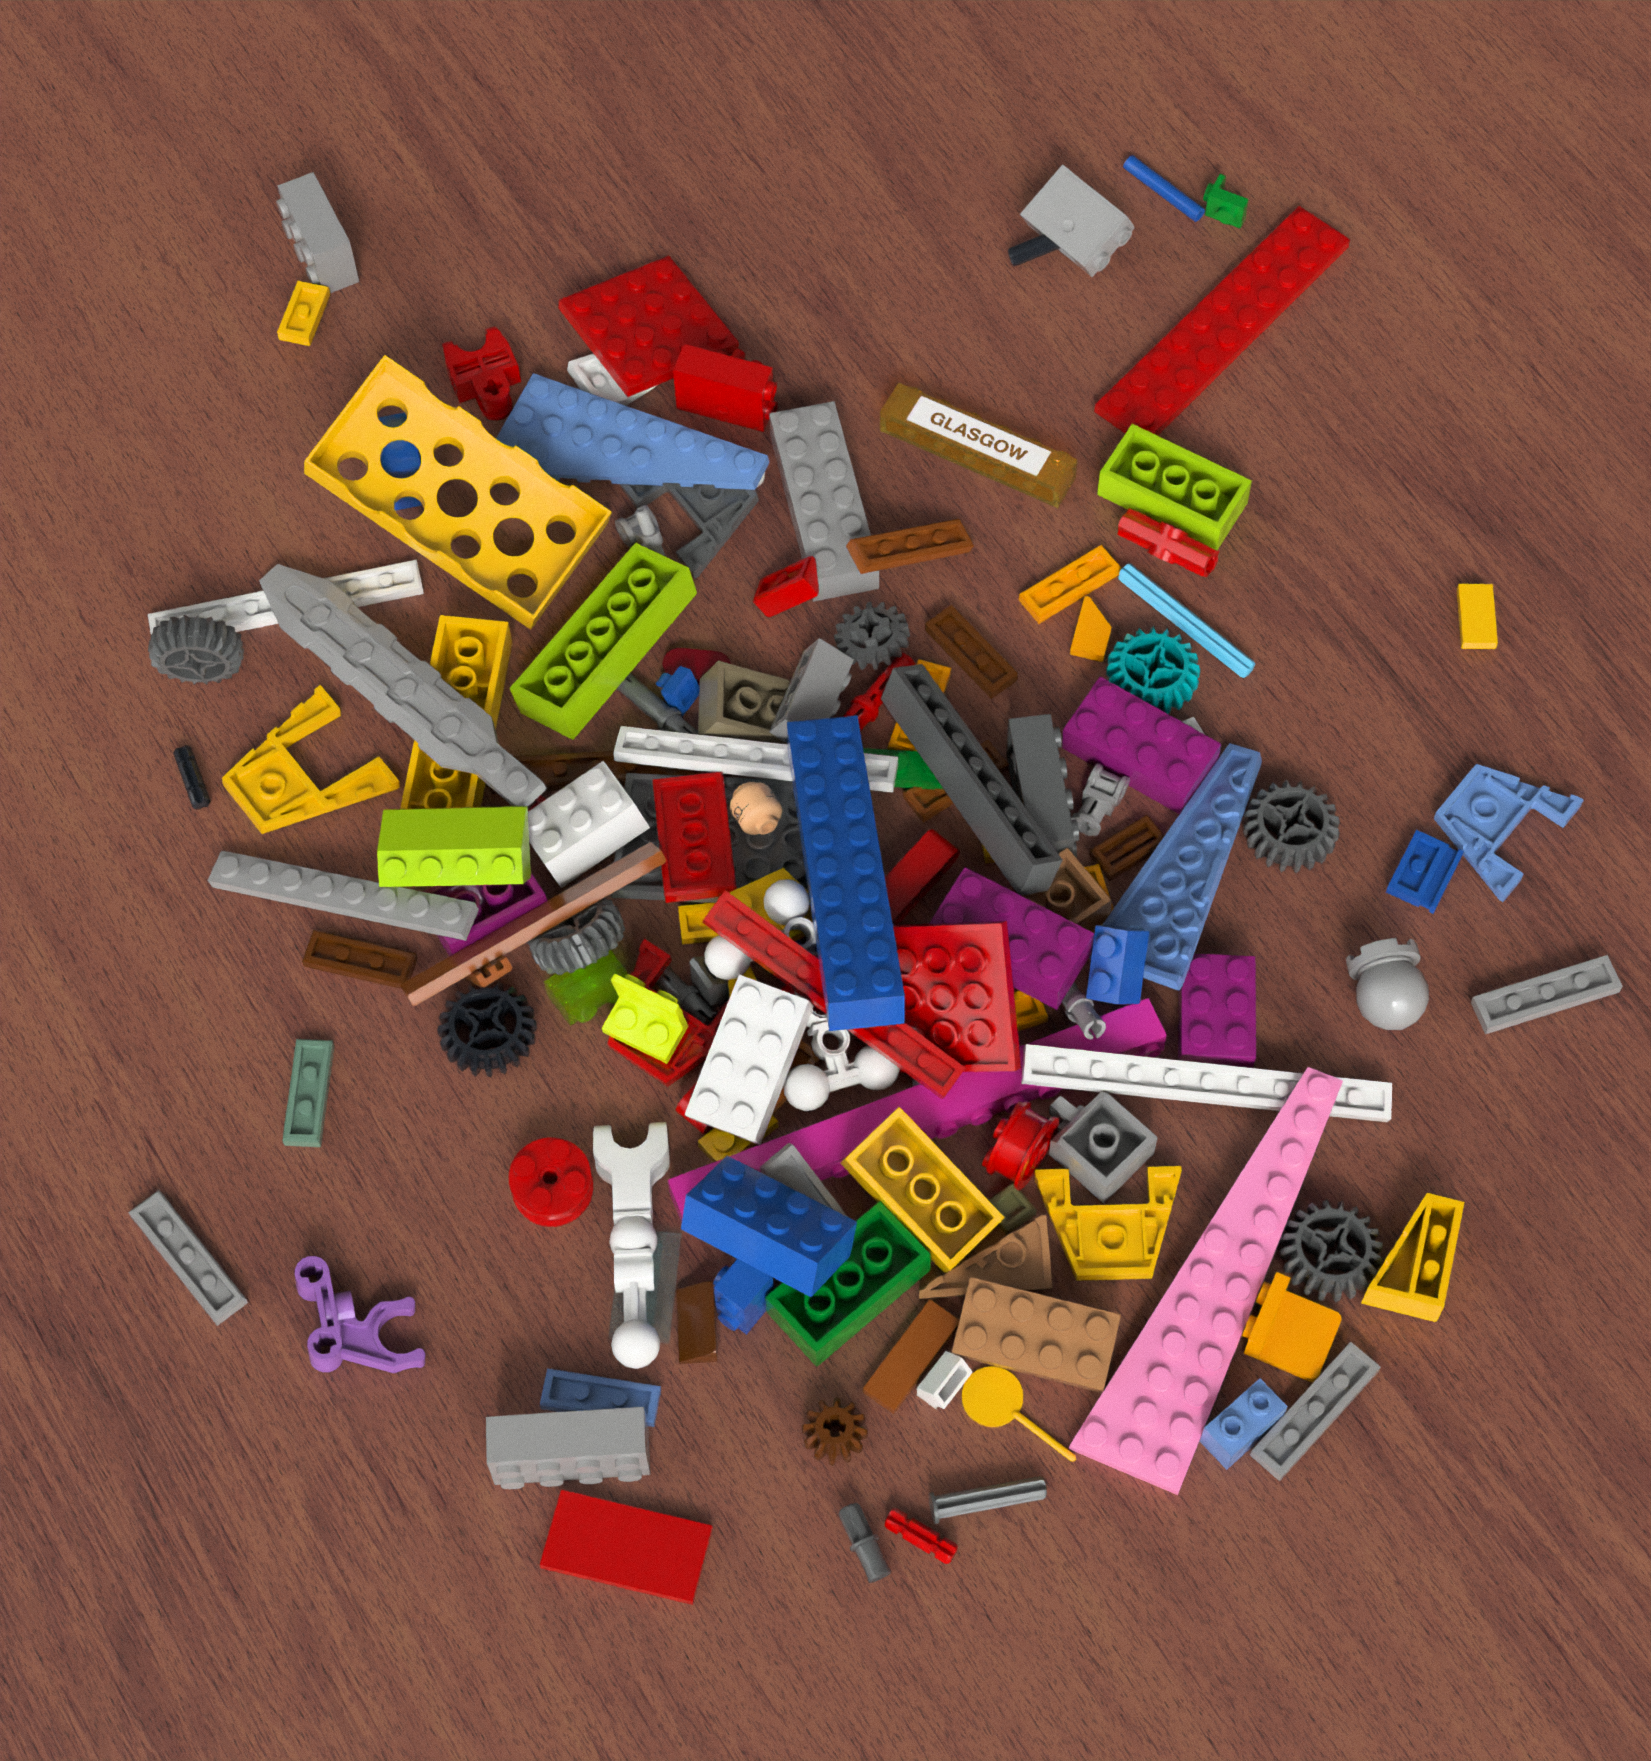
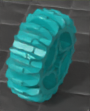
(1138, 658)

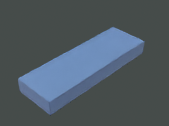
(580, 1392)

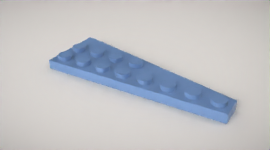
(1184, 871)

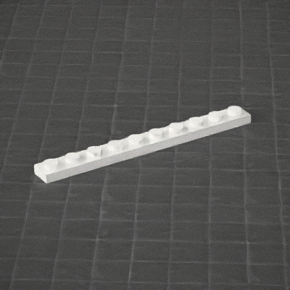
(1192, 1081)

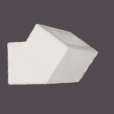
(939, 1376)

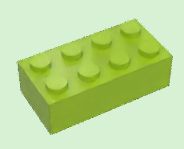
(1174, 486)

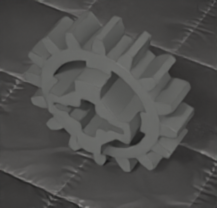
(872, 635)

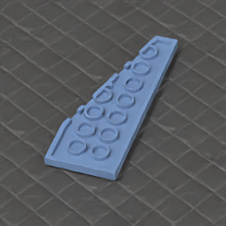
(603, 440)

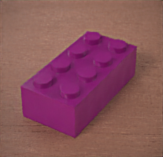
(1140, 742)
(1043, 946)

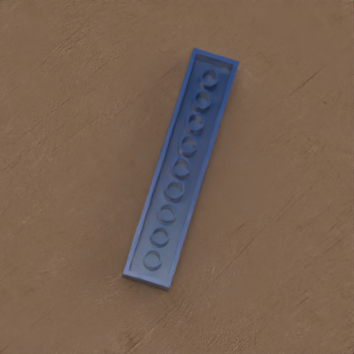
(845, 875)

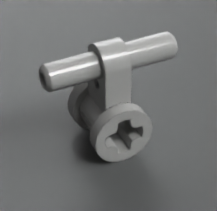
(641, 528)

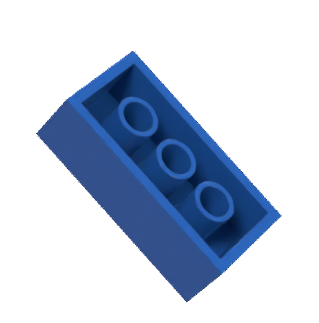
(768, 1225)

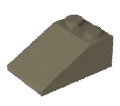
(739, 703)

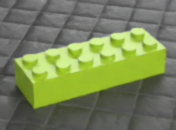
(603, 641)

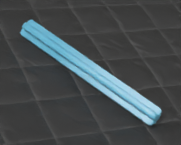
(1186, 620)

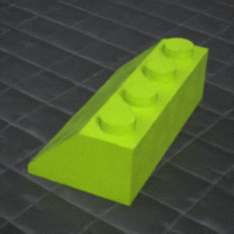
(454, 846)

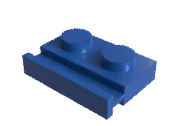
(1424, 871)

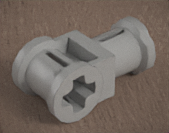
(1099, 798)

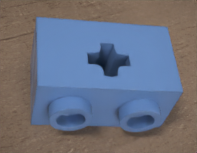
(1243, 1423)

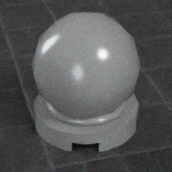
(1389, 986)

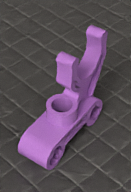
(341, 1330)

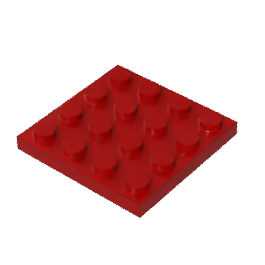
(643, 321)
(961, 991)

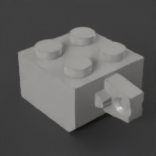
(1100, 1143)

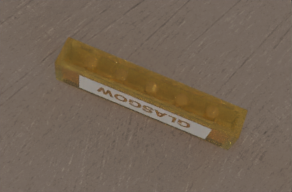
(978, 444)

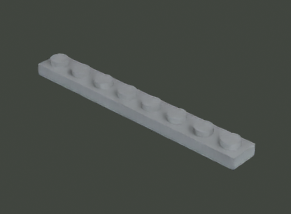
(343, 895)

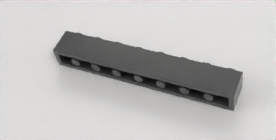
(971, 780)

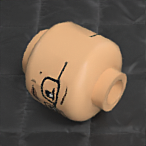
(755, 808)

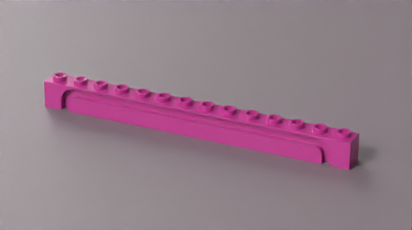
(971, 1099)

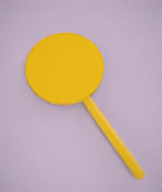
(995, 1398)

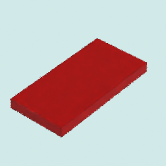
(694, 836)
(626, 1547)

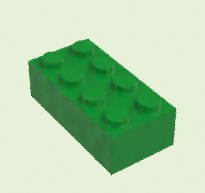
(879, 1270)

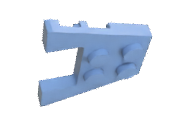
(1485, 813)

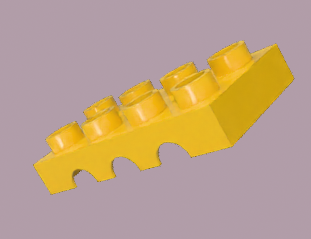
(484, 464)

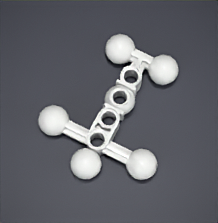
(806, 1084)

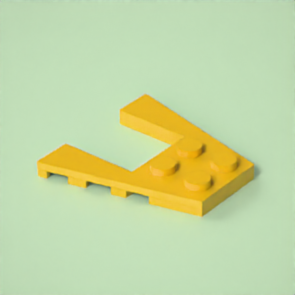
(279, 792)

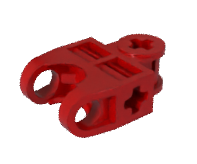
(484, 374)

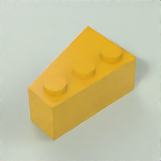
(1420, 1263)

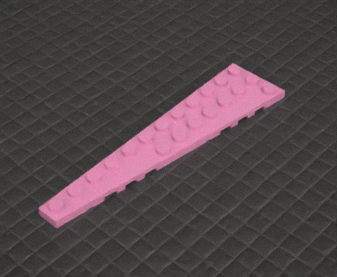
(1173, 1372)

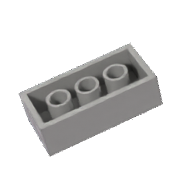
(568, 1447)

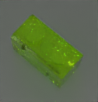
(585, 990)

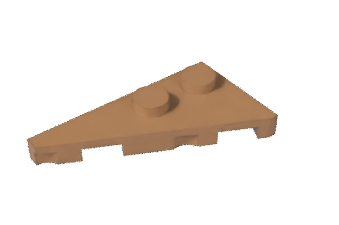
(1015, 1261)

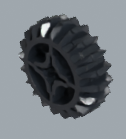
(468, 1011)

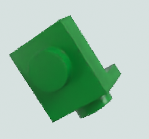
(1224, 205)

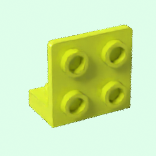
(645, 1018)

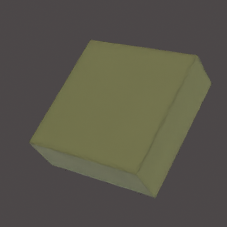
(1013, 1207)

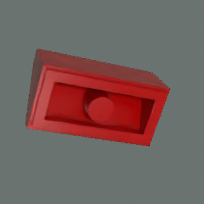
(787, 587)

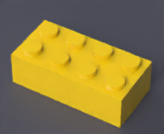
(922, 1189)

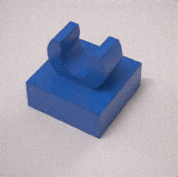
(679, 689)

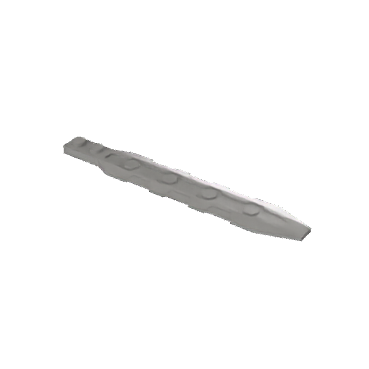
(396, 682)

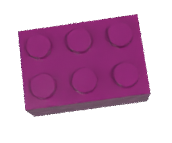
(1218, 1011)

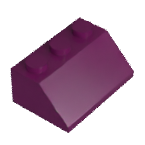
(496, 907)

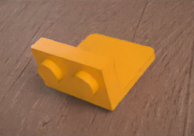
(1290, 1330)

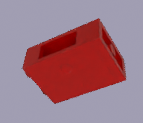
(725, 387)

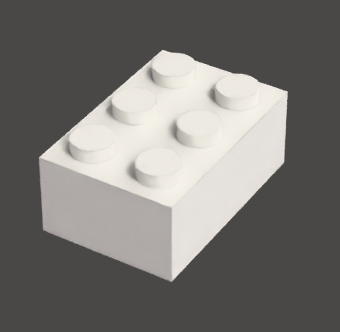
(583, 824)

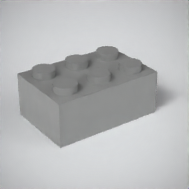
(317, 233)

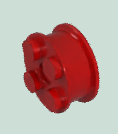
(1020, 1144)
(545, 1162)

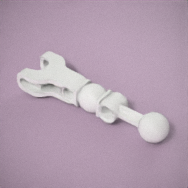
(633, 1237)

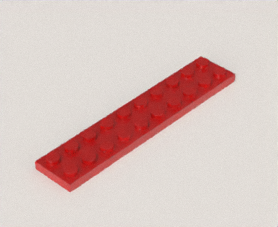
(1223, 324)

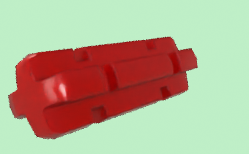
(921, 1535)

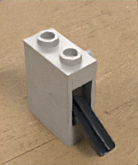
(1073, 221)

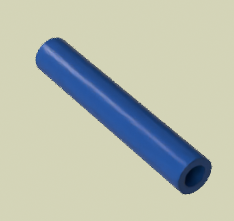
(1164, 188)

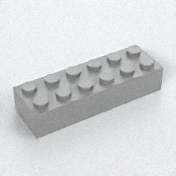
(822, 495)

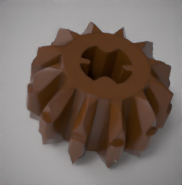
(819, 1431)

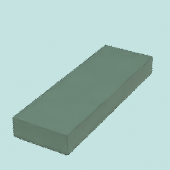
(308, 1093)

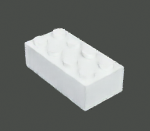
(749, 1059)

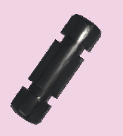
(191, 777)

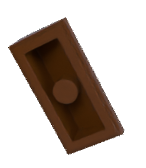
(696, 1323)

